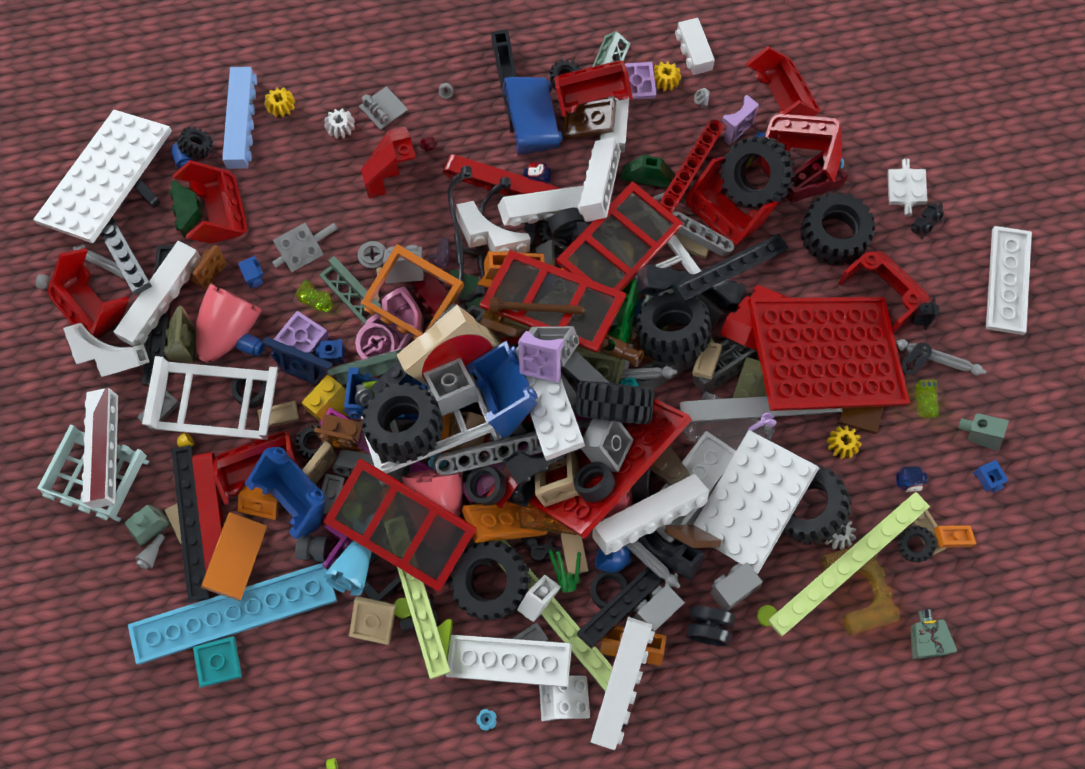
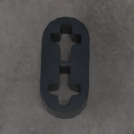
(146, 193)
(919, 361)

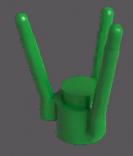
(566, 580)

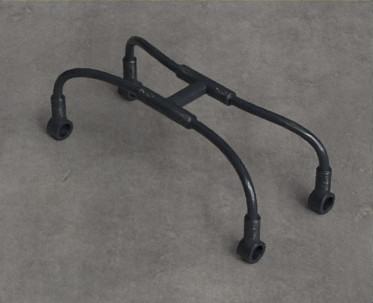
(479, 291)

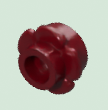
(428, 144)

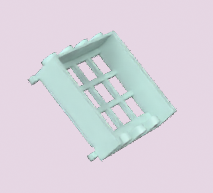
(124, 453)

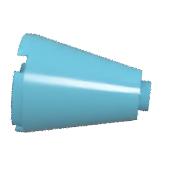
(350, 569)

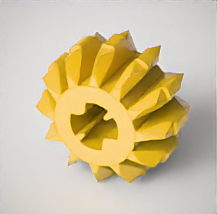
(666, 76)
(279, 102)
(838, 445)

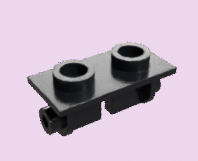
(932, 215)
(926, 314)
(523, 493)

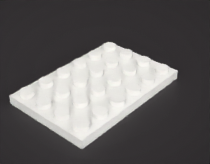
(755, 499)

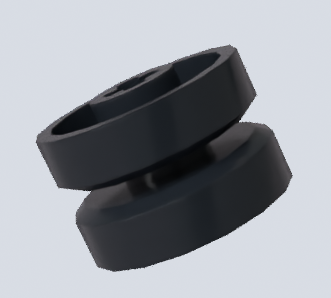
(710, 626)

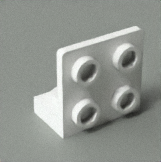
(565, 702)

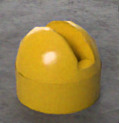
(185, 440)

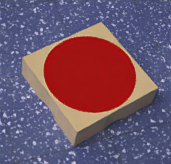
(450, 338)

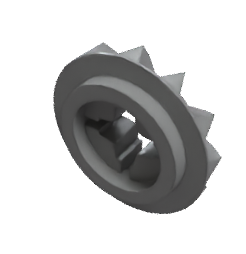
(366, 250)

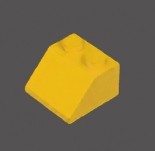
(325, 396)

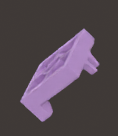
(641, 80)
(740, 121)
(302, 333)
(540, 357)

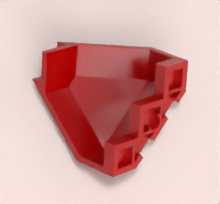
(392, 149)
(739, 324)

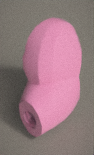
(378, 337)

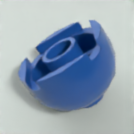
(613, 561)

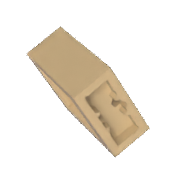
(549, 493)

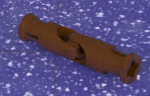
(622, 351)

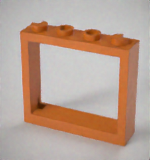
(398, 251)

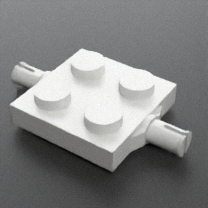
(907, 187)

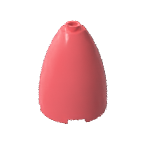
(222, 322)
(441, 489)

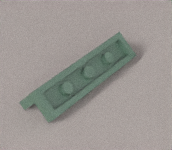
(610, 47)
(351, 281)
(374, 365)

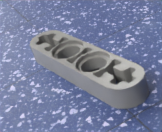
(701, 232)

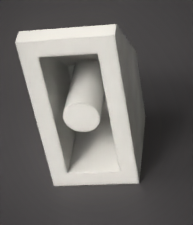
(538, 598)

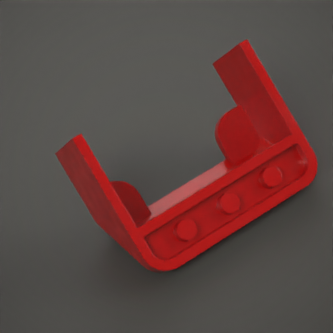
(784, 82)
(592, 84)
(807, 133)
(221, 202)
(718, 211)
(911, 292)
(77, 300)
(235, 465)

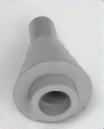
(148, 555)

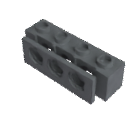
(735, 356)

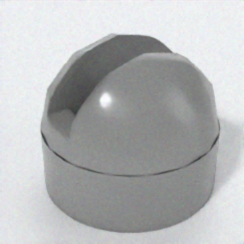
(442, 92)
(42, 281)

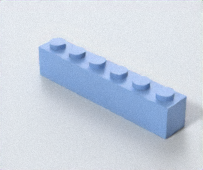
(239, 118)

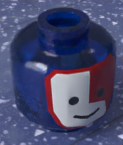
(538, 172)
(911, 479)

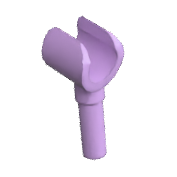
(765, 419)

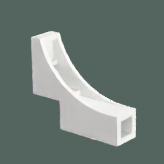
(480, 231)
(108, 357)

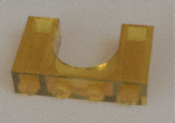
(882, 609)

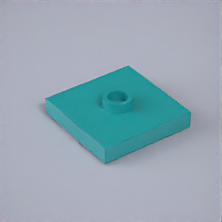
(217, 662)

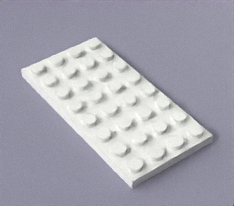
(103, 176)

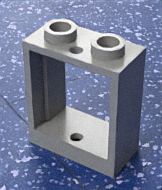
(566, 333)

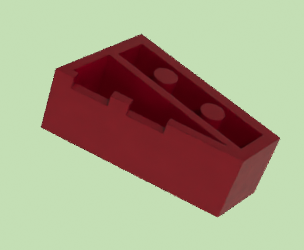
(430, 293)

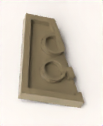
(669, 467)

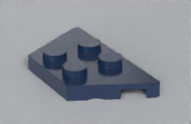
(296, 362)

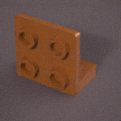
(210, 265)
(339, 430)

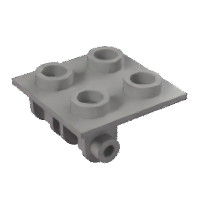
(382, 107)
(298, 247)

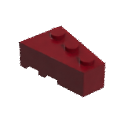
(812, 180)

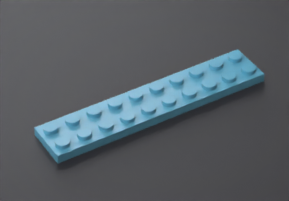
(224, 616)

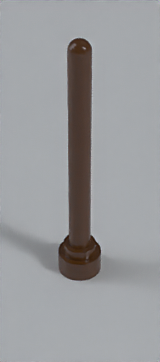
(498, 305)

